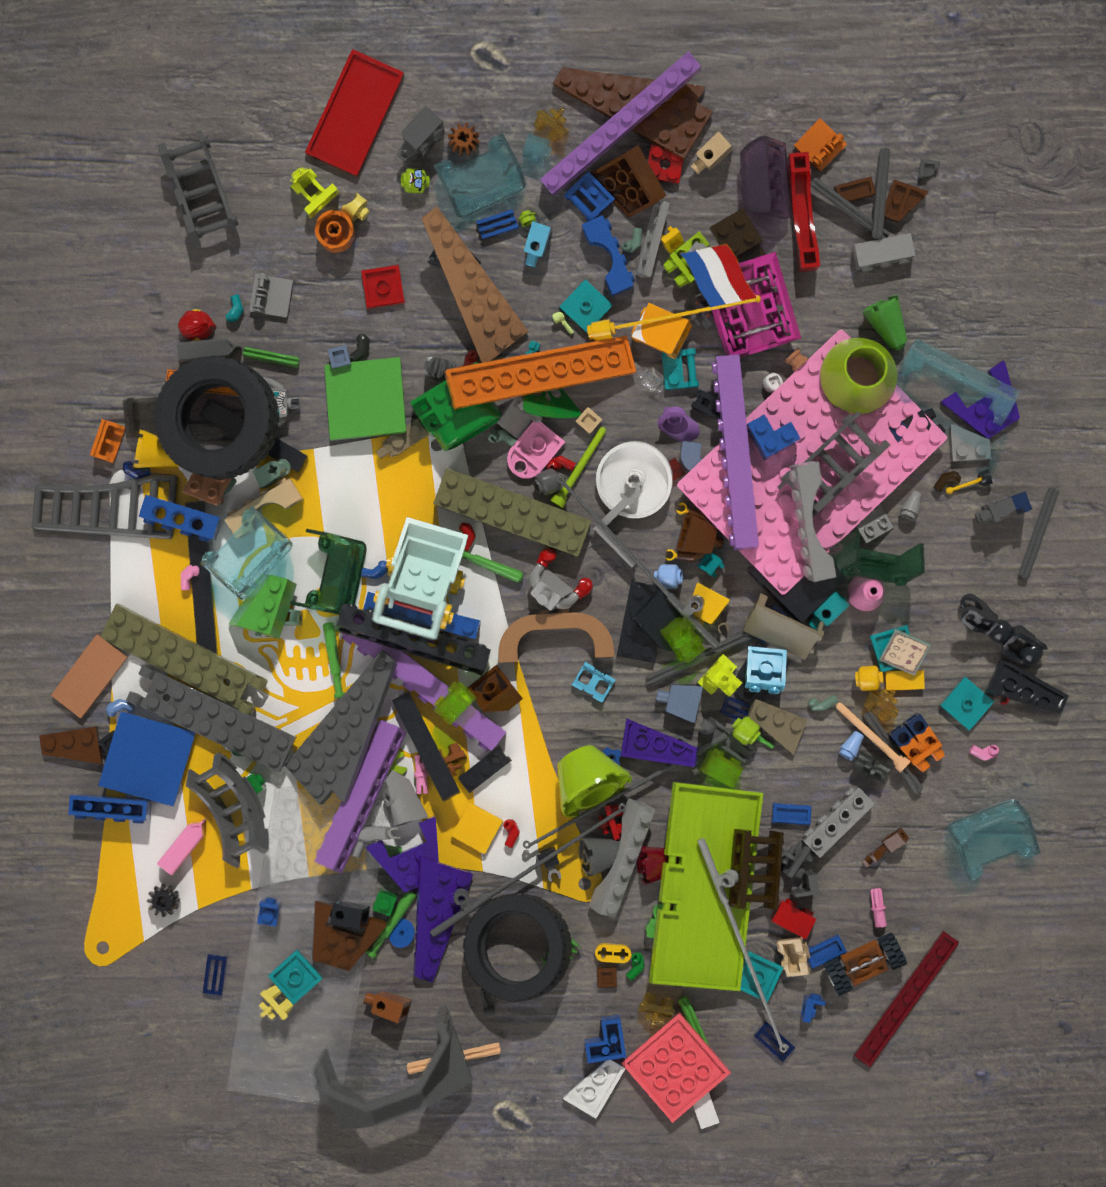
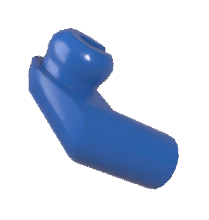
(376, 573)

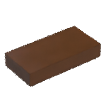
(856, 189)

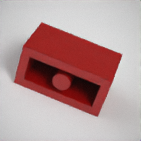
(793, 918)

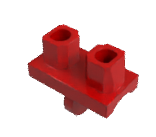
(616, 829)

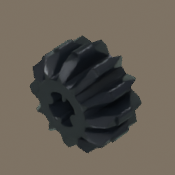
(160, 893)

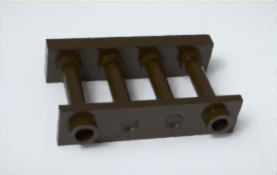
(740, 863)

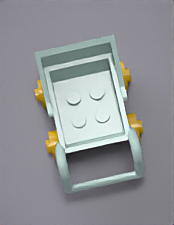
(422, 574)

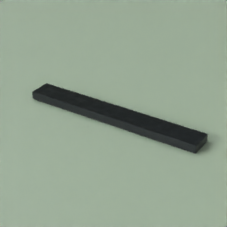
(202, 587)

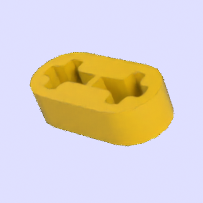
(613, 957)

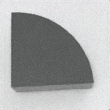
(927, 168)

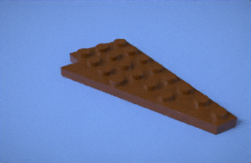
(671, 126)

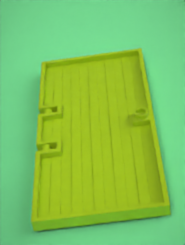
(696, 939)

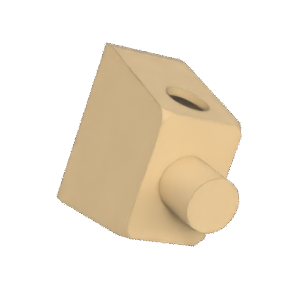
(718, 147)

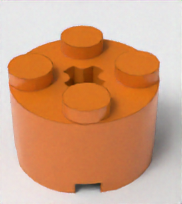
(335, 242)

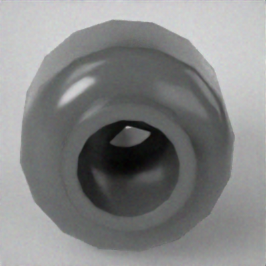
(546, 482)

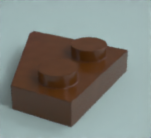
(902, 200)

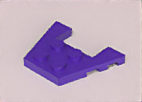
(979, 415)
(405, 866)

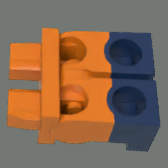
(922, 746)

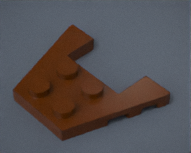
(340, 946)

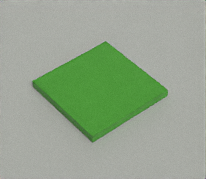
(365, 399)

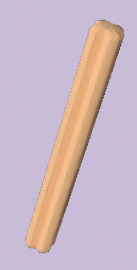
(470, 1054)

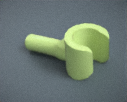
(559, 317)

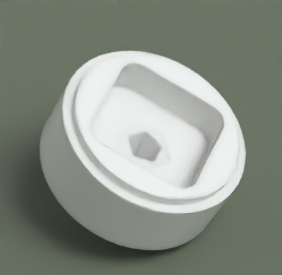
(772, 382)

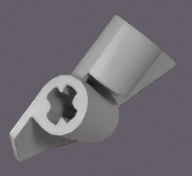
(403, 800)

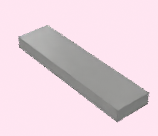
(652, 239)

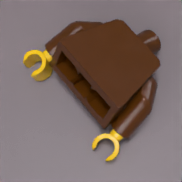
(696, 536)

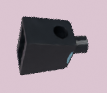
(354, 914)

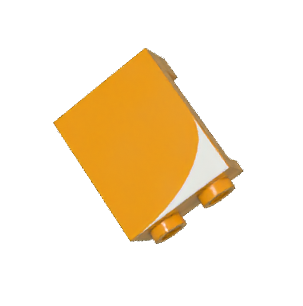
(662, 335)

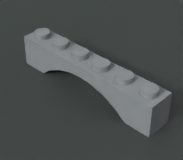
(806, 481)
(611, 890)

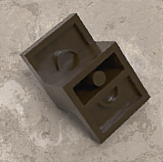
(739, 235)

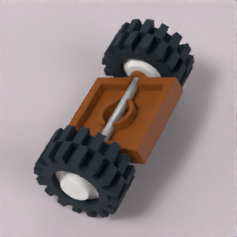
(865, 963)

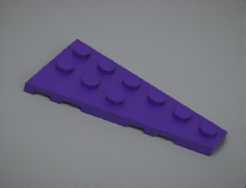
(435, 906)

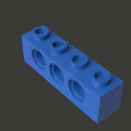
(152, 505)

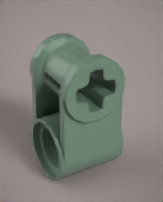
(271, 472)

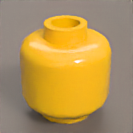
(868, 678)

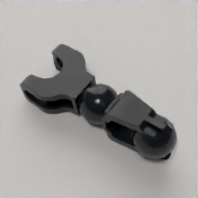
(1000, 631)

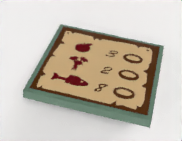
(905, 652)

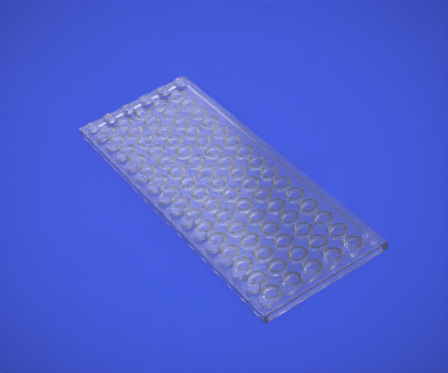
(279, 1054)

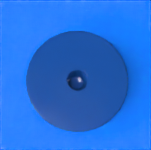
(402, 934)

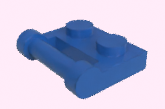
(593, 192)

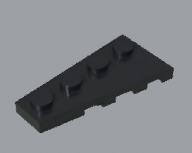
(1023, 687)

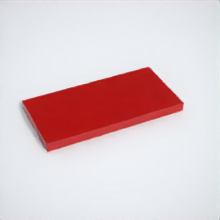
(354, 113)

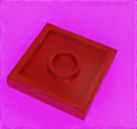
(383, 286)

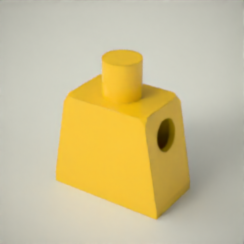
(713, 607)

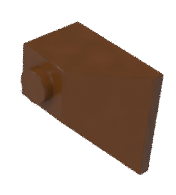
(495, 691)

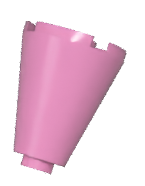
(860, 596)

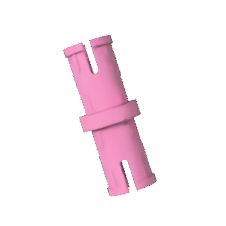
(421, 776)

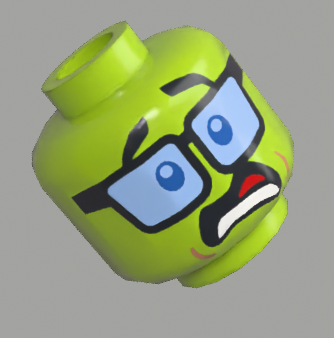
(414, 180)

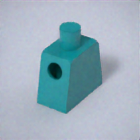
(835, 604)

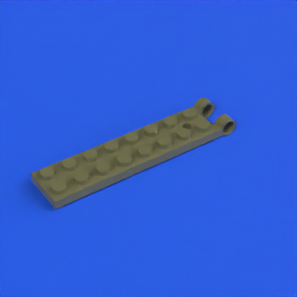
(181, 657)

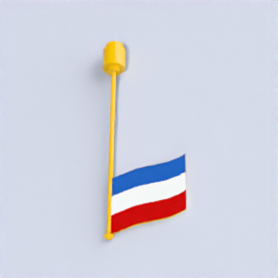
(717, 279)

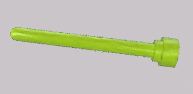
(560, 498)

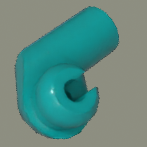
(237, 309)

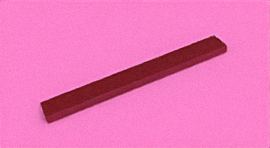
(906, 999)

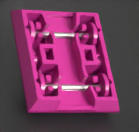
(759, 320)

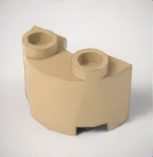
(795, 956)

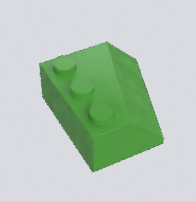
(266, 607)

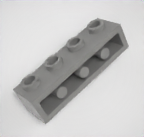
(837, 821)

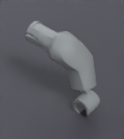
(373, 833)

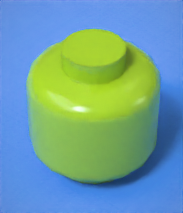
(745, 730)

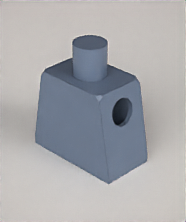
(681, 700)

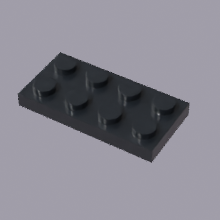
(633, 641)

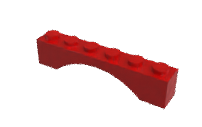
(800, 193)

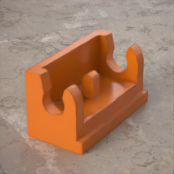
(107, 441)

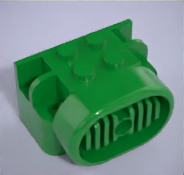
(451, 425)

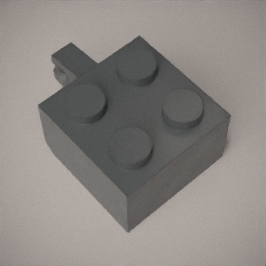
(421, 135)

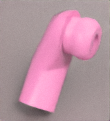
(187, 574)
(985, 753)

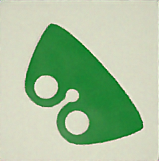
(556, 408)

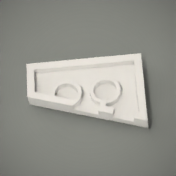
(596, 1088)

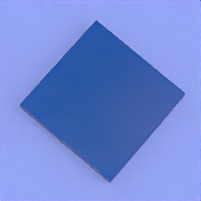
(147, 759)

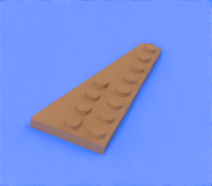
(482, 306)

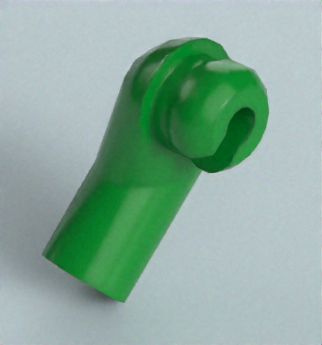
(638, 966)

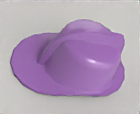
(678, 425)

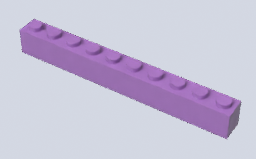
(621, 123)
(736, 452)
(430, 689)

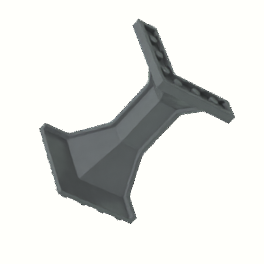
(442, 1076)

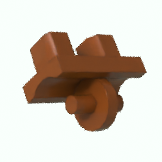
(457, 755)

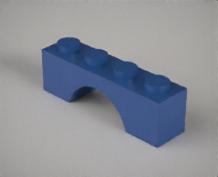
(598, 234)

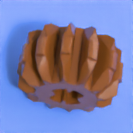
(455, 139)

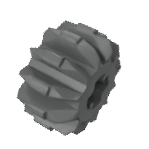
(436, 367)

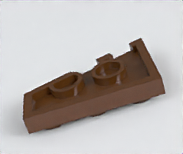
(74, 745)

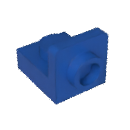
(269, 911)
(808, 1009)

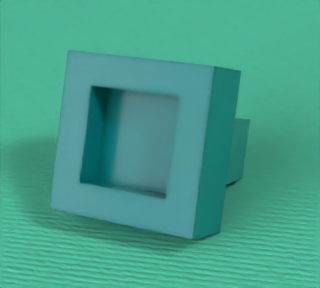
(710, 563)

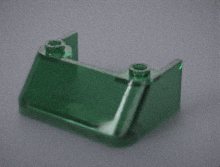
(877, 565)
(340, 573)

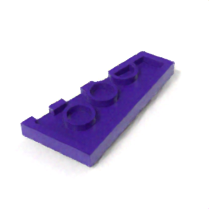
(652, 745)

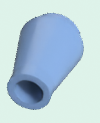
(851, 746)

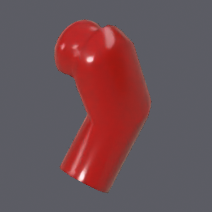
(467, 529)

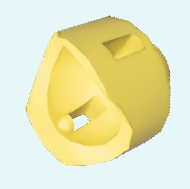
(356, 208)

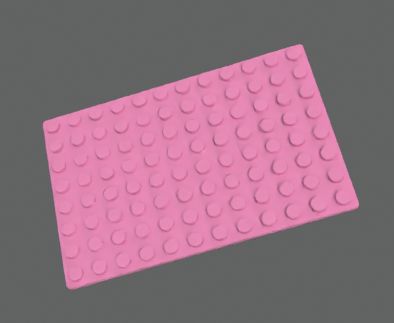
(815, 420)

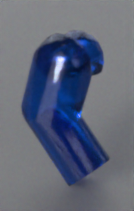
(134, 472)

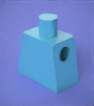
(540, 234)

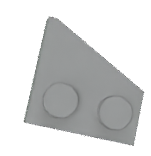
(968, 445)

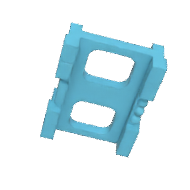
(590, 687)

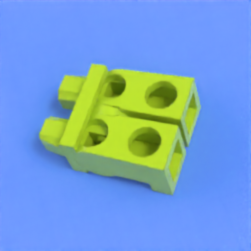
(677, 261)

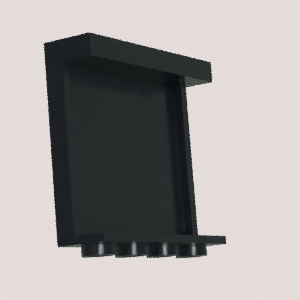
(803, 596)

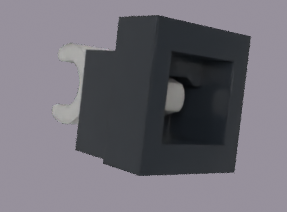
(550, 864)

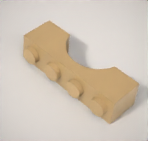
(284, 494)

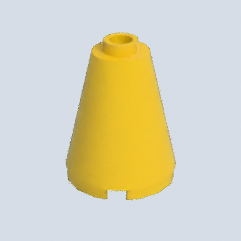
(150, 453)

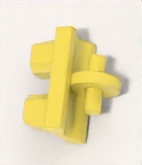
(269, 996)

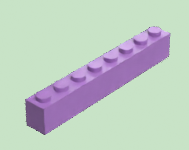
(352, 815)

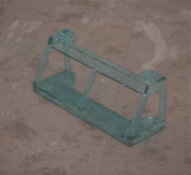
(947, 365)

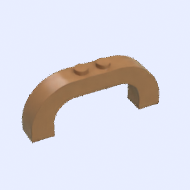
(562, 620)

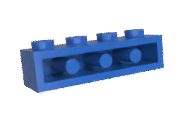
(109, 807)

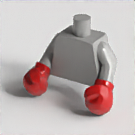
(550, 589)

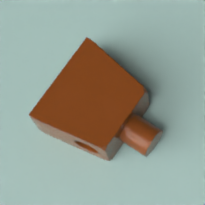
(395, 1007)

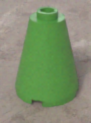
(888, 321)

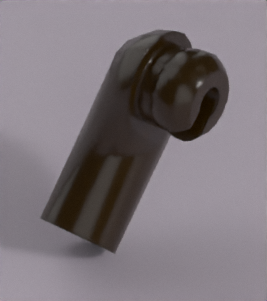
(947, 477)

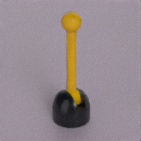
(983, 478)

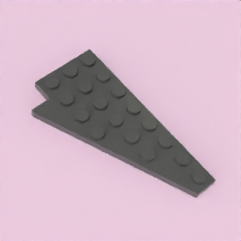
(336, 747)

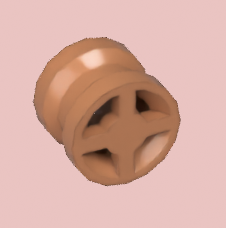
(796, 359)

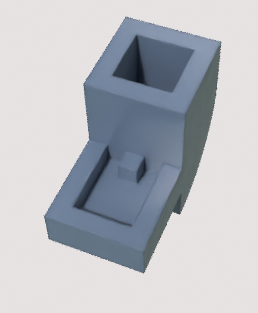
(690, 455)

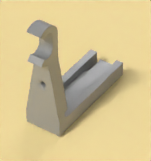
(610, 516)

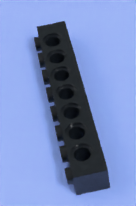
(419, 648)

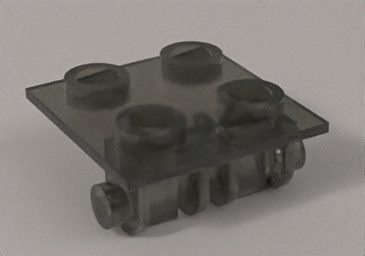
(139, 415)

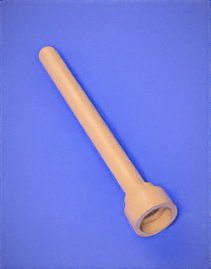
(899, 761)

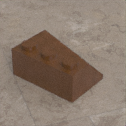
(630, 182)

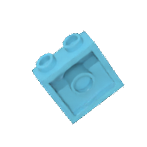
(765, 669)

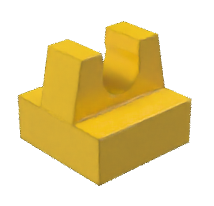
(672, 240)

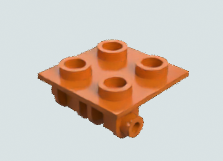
(821, 144)

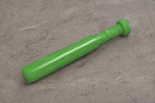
(500, 569)
(332, 651)
(399, 911)

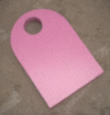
(535, 449)

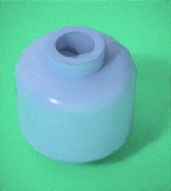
(669, 576)

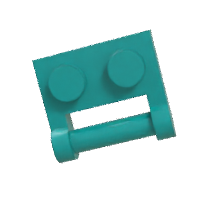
(674, 372)

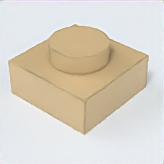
(588, 420)

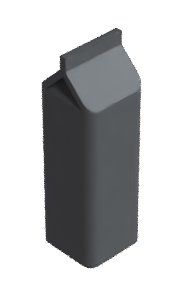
(198, 349)

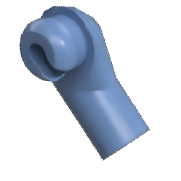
(117, 705)

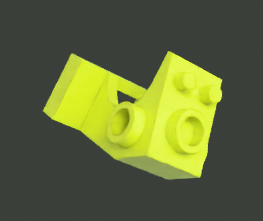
(304, 177)
(721, 677)

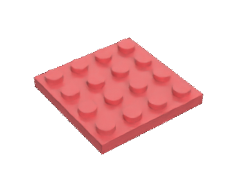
(676, 1067)

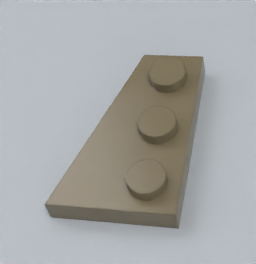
(778, 723)

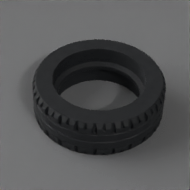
(476, 947)

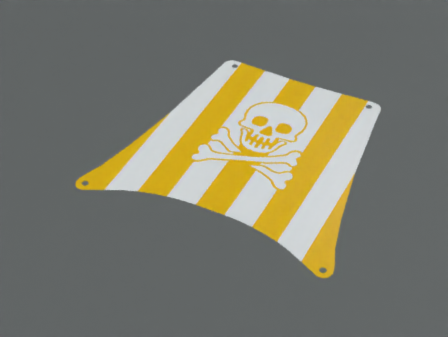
(363, 499)

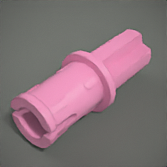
(878, 907)

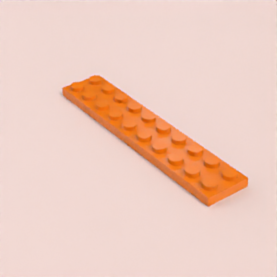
(539, 372)

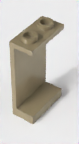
(782, 630)

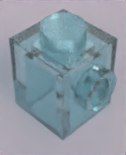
(536, 149)

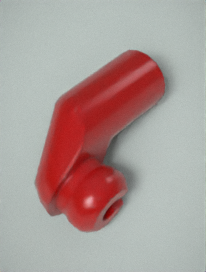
(560, 462)
(513, 832)

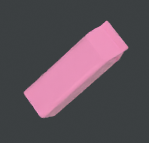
(182, 847)

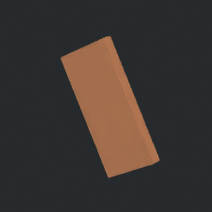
(89, 676)

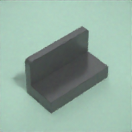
(810, 888)

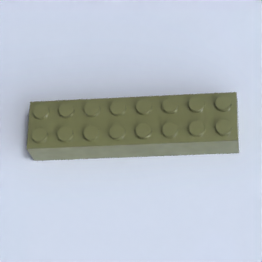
(512, 512)

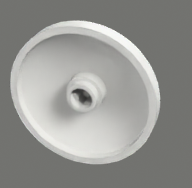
(639, 464)

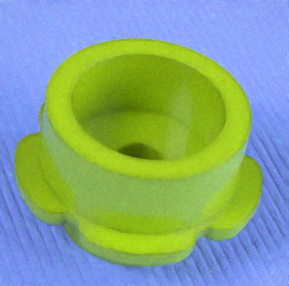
(526, 218)

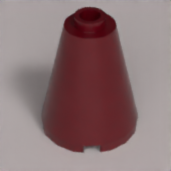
(651, 863)

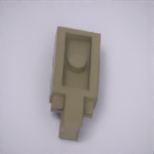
(400, 442)

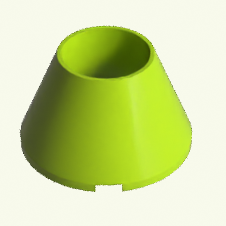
(846, 393)
(588, 779)

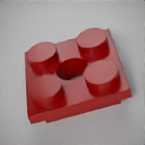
(671, 174)

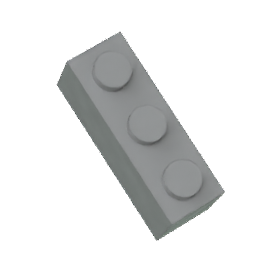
(883, 252)

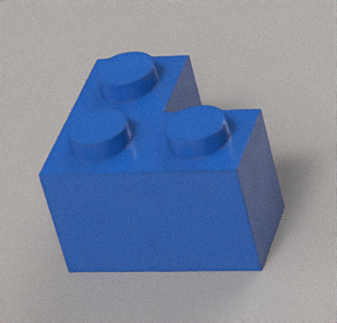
(770, 441)
(608, 1046)

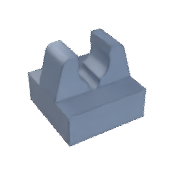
(339, 356)

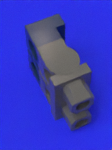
(995, 511)

